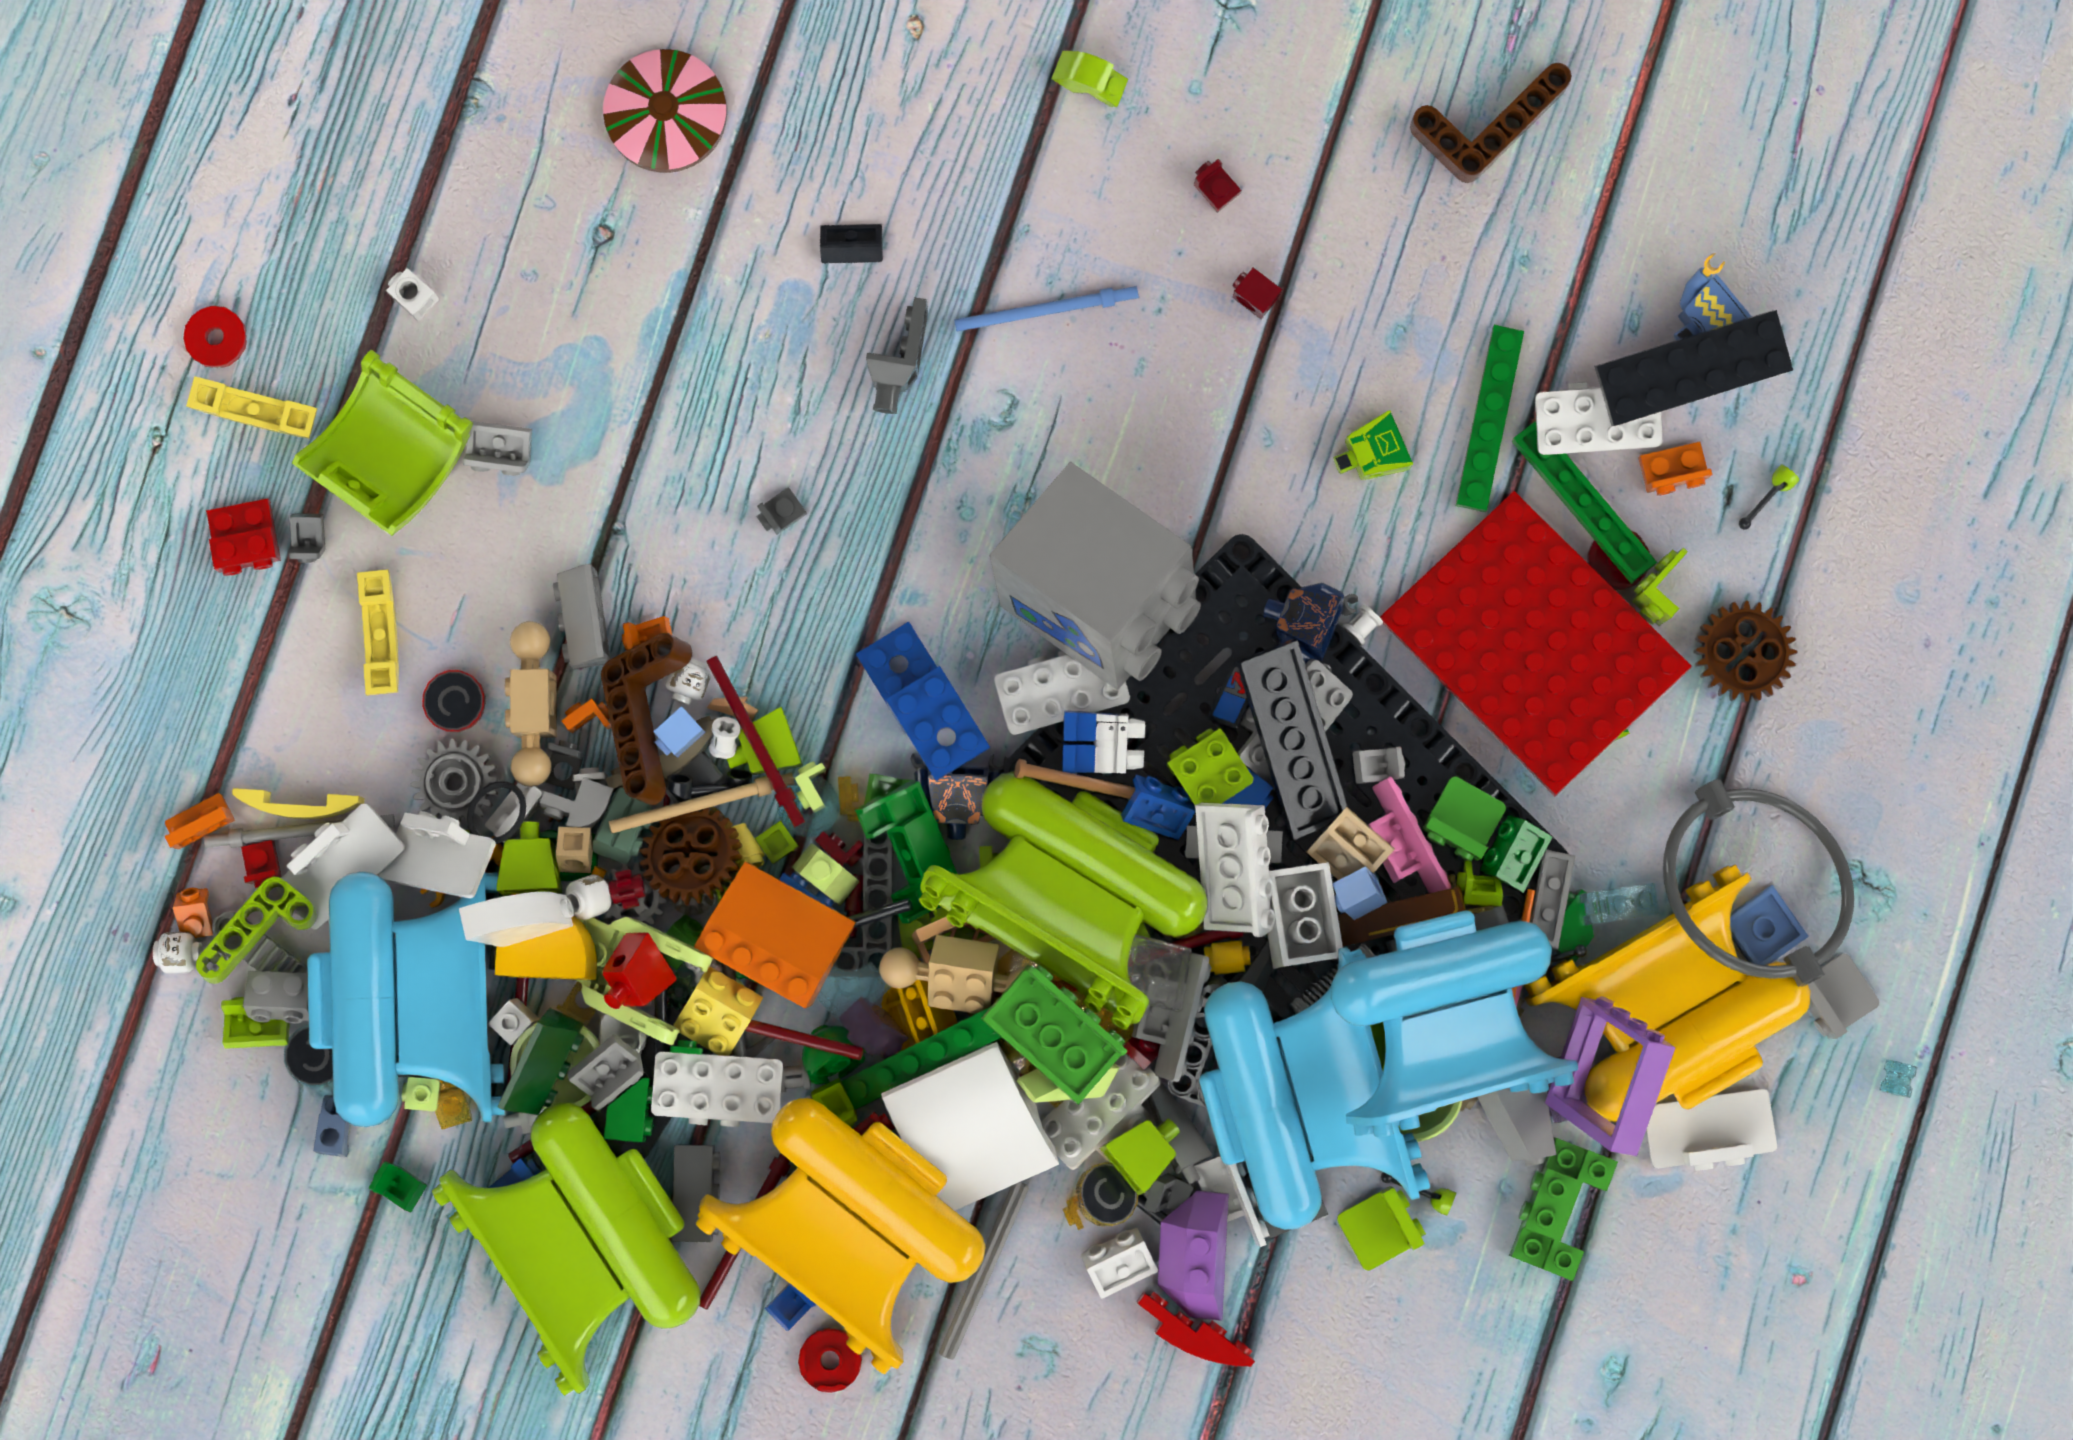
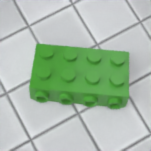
(1054, 1032)

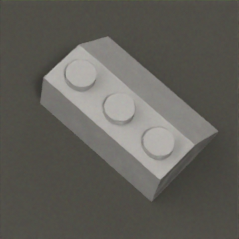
(582, 617)

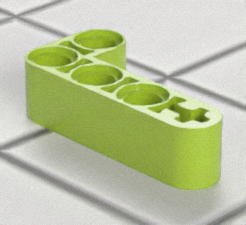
(252, 933)

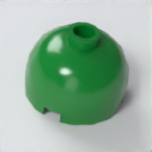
(822, 1064)

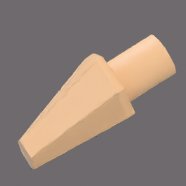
(722, 705)

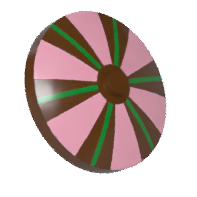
(665, 110)

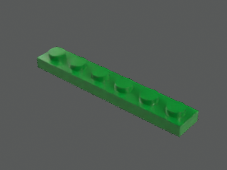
(1489, 418)
(1587, 507)
(919, 1059)

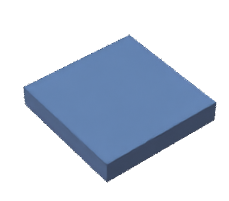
(1765, 927)

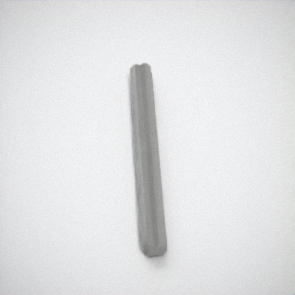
(981, 1277)

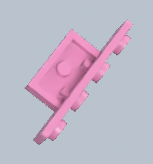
(1403, 833)

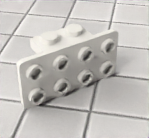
(1579, 422)
(1045, 688)
(343, 848)
(439, 856)
(716, 1088)
(1096, 1121)
(1713, 1131)
(1224, 1178)

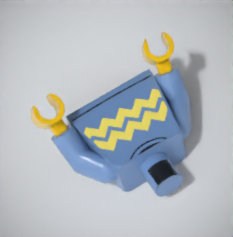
(1708, 303)

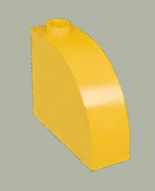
(556, 955)

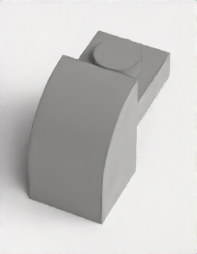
(587, 808)

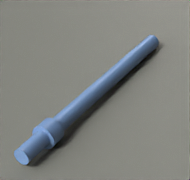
(1106, 298)

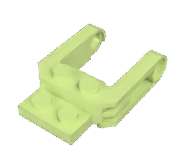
(606, 939)

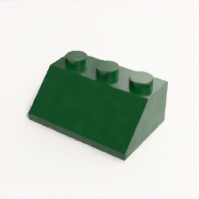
(542, 1064)

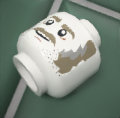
(689, 682)
(589, 896)
(176, 952)

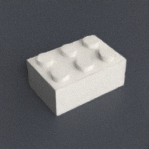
(1305, 916)

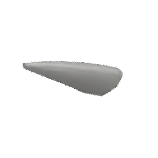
(1188, 1144)

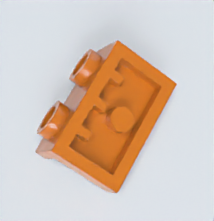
(1673, 468)
(198, 821)

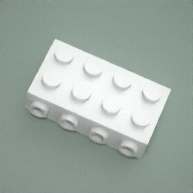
(1235, 867)

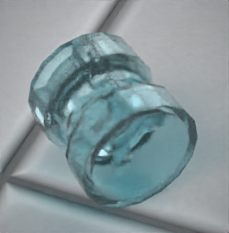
(1898, 1078)

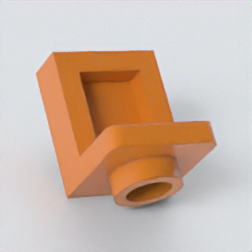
(644, 631)
(580, 714)
(193, 912)

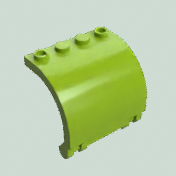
(386, 447)

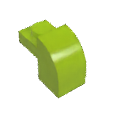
(1091, 75)

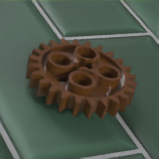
(1726, 631)
(686, 880)

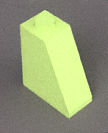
(825, 874)

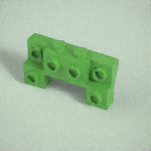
(1552, 1203)

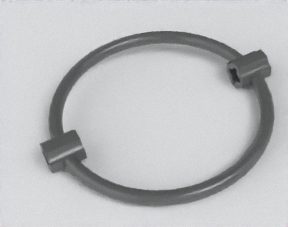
(1802, 963)

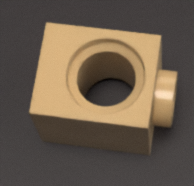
(574, 849)

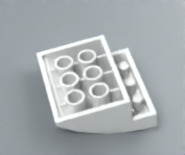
(972, 1125)

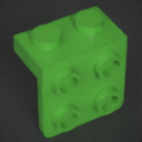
(1464, 819)

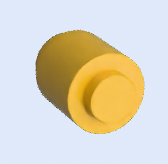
(1228, 957)

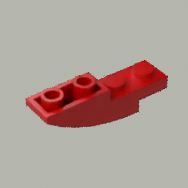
(1203, 1342)

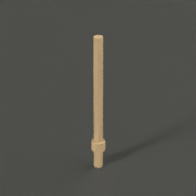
(760, 787)

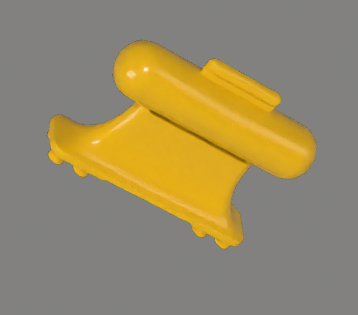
(1682, 995)
(849, 1223)

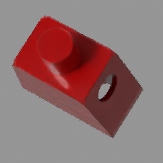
(636, 972)

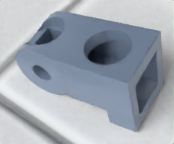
(331, 1131)

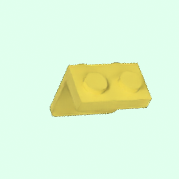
(717, 1012)

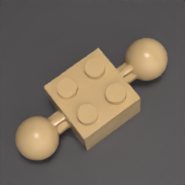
(531, 703)
(959, 973)

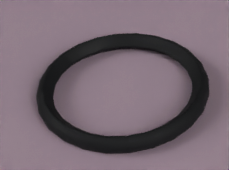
(522, 801)

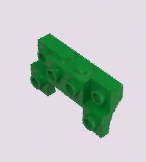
(913, 836)

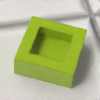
(776, 842)

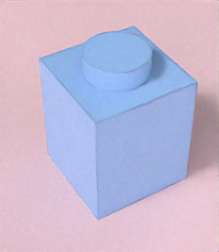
(678, 733)
(1358, 893)

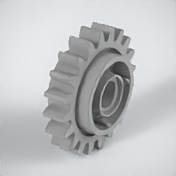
(438, 770)

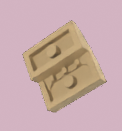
(1350, 846)

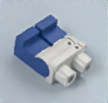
(1109, 748)

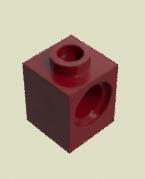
(1256, 292)

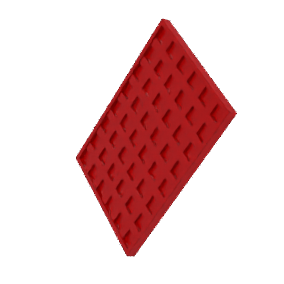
(1535, 643)

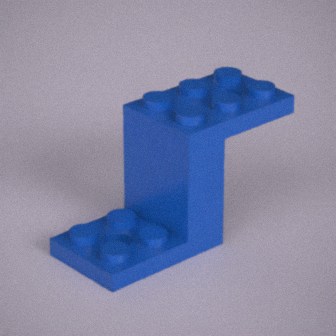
(923, 701)

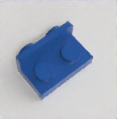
(1159, 807)

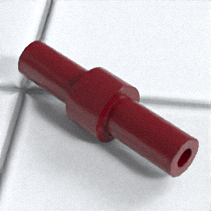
(854, 904)

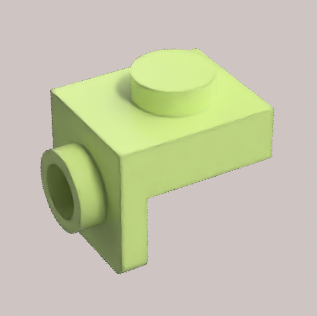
(808, 795)
(421, 1093)

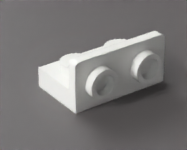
(508, 811)
(1119, 1262)

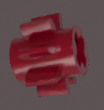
(627, 889)

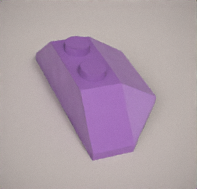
(1195, 1254)

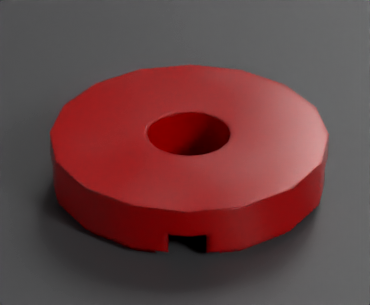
(211, 319)
(812, 1368)

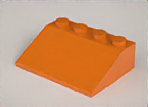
(775, 935)

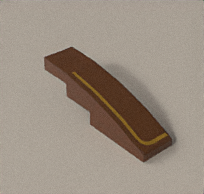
(1388, 917)

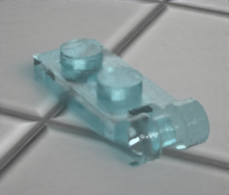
(1620, 904)

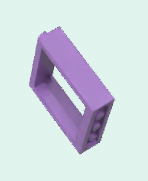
(1643, 1089)

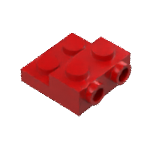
(243, 537)

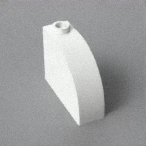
(516, 918)

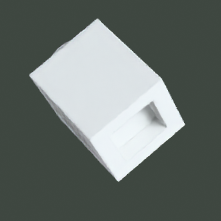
(420, 303)
(513, 1020)

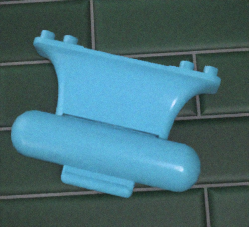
(399, 999)
(1448, 1017)
(1290, 1099)

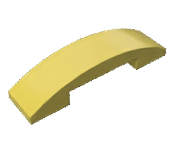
(251, 408)
(379, 632)
(335, 805)

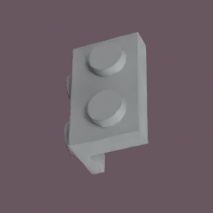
(498, 448)
(276, 996)
(607, 1071)

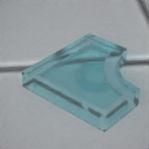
(845, 987)

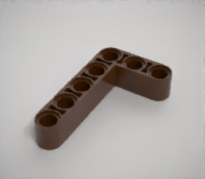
(1496, 130)
(629, 712)

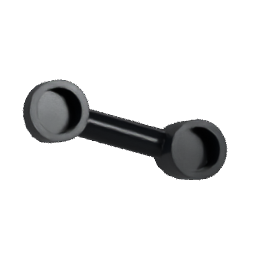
(682, 784)

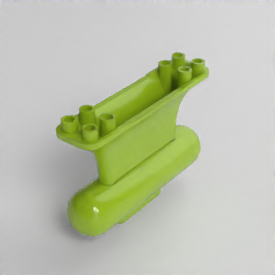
(1070, 890)
(579, 1239)

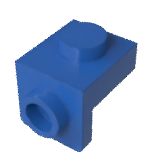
(789, 1306)

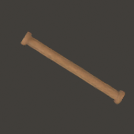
(1023, 769)

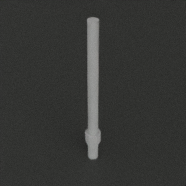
(239, 837)

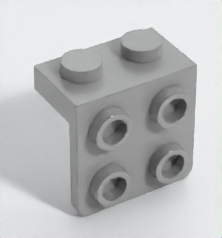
(1840, 997)

